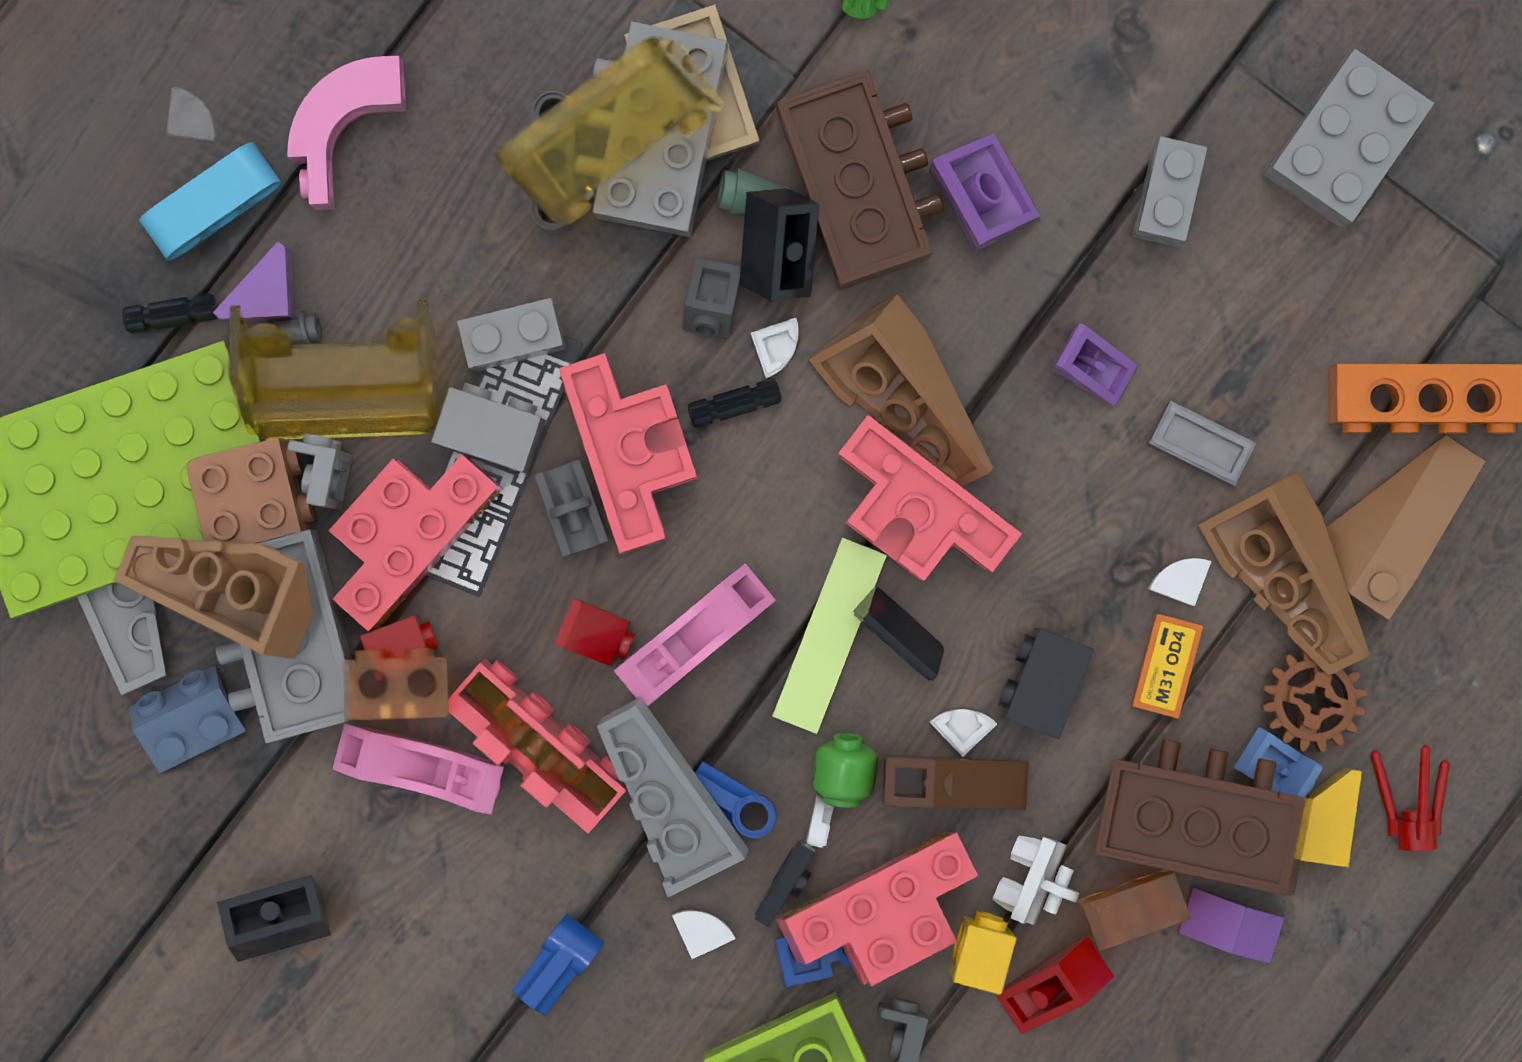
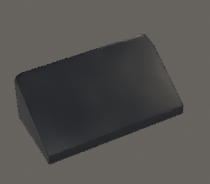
(901, 632)

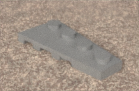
(126, 634)
(677, 812)

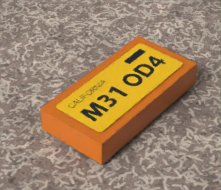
(1166, 665)

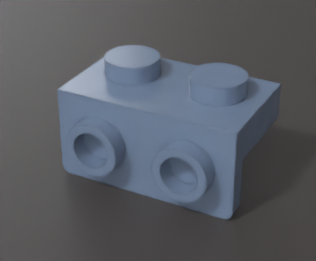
(185, 719)

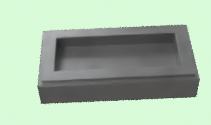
(1201, 443)

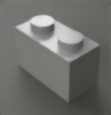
(1169, 192)
(511, 335)
(489, 429)

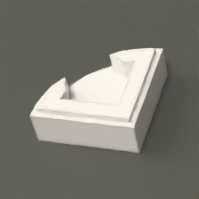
(776, 346)
(1181, 580)
(963, 728)
(819, 823)
(702, 931)

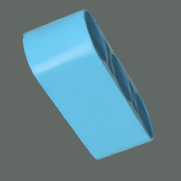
(210, 201)

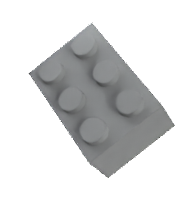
(1348, 139)

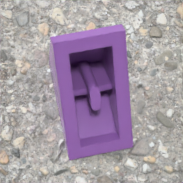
(265, 291)
(1094, 365)
(1231, 925)

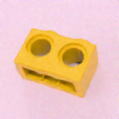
(982, 952)

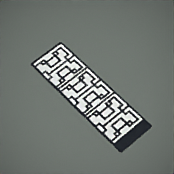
(531, 381)

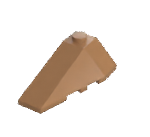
(898, 378)
(1397, 526)
(1288, 561)
(228, 587)

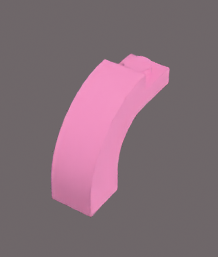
(330, 106)
(695, 635)
(418, 766)

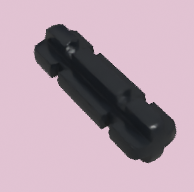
(169, 313)
(734, 403)

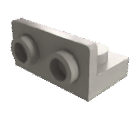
(329, 475)

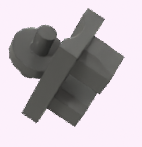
(571, 508)

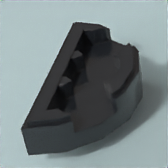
(789, 880)

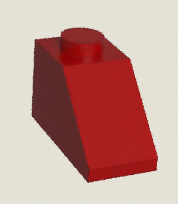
(595, 633)
(1055, 986)

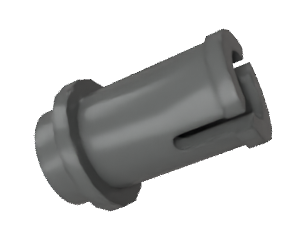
(302, 329)

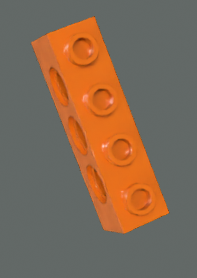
(1353, 383)

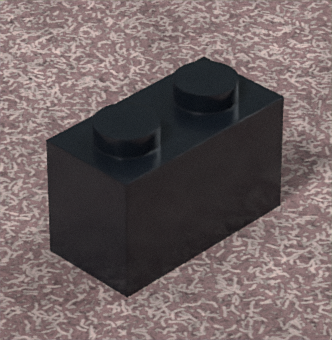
(778, 244)
(1046, 682)
(274, 918)

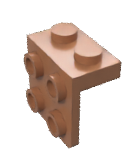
(250, 493)

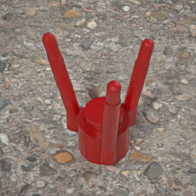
(1420, 825)

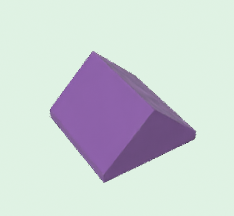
(983, 191)

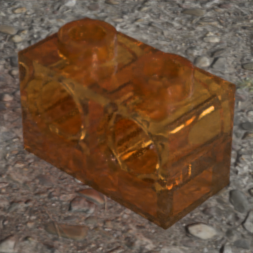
(396, 699)
(1133, 909)

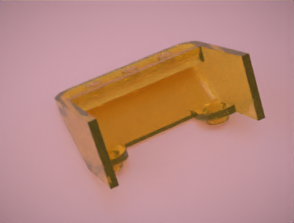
(608, 125)
(335, 386)

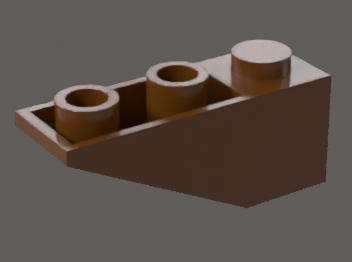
(954, 783)

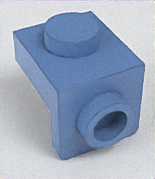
(1293, 773)

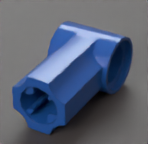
(732, 797)
(563, 956)

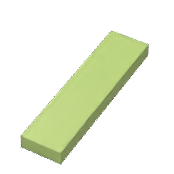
(828, 636)

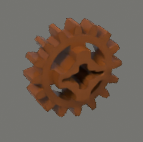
(1309, 722)

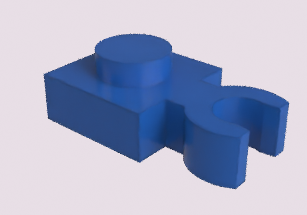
(798, 973)

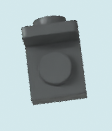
(711, 299)
(908, 1042)

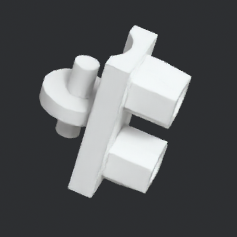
(1027, 899)

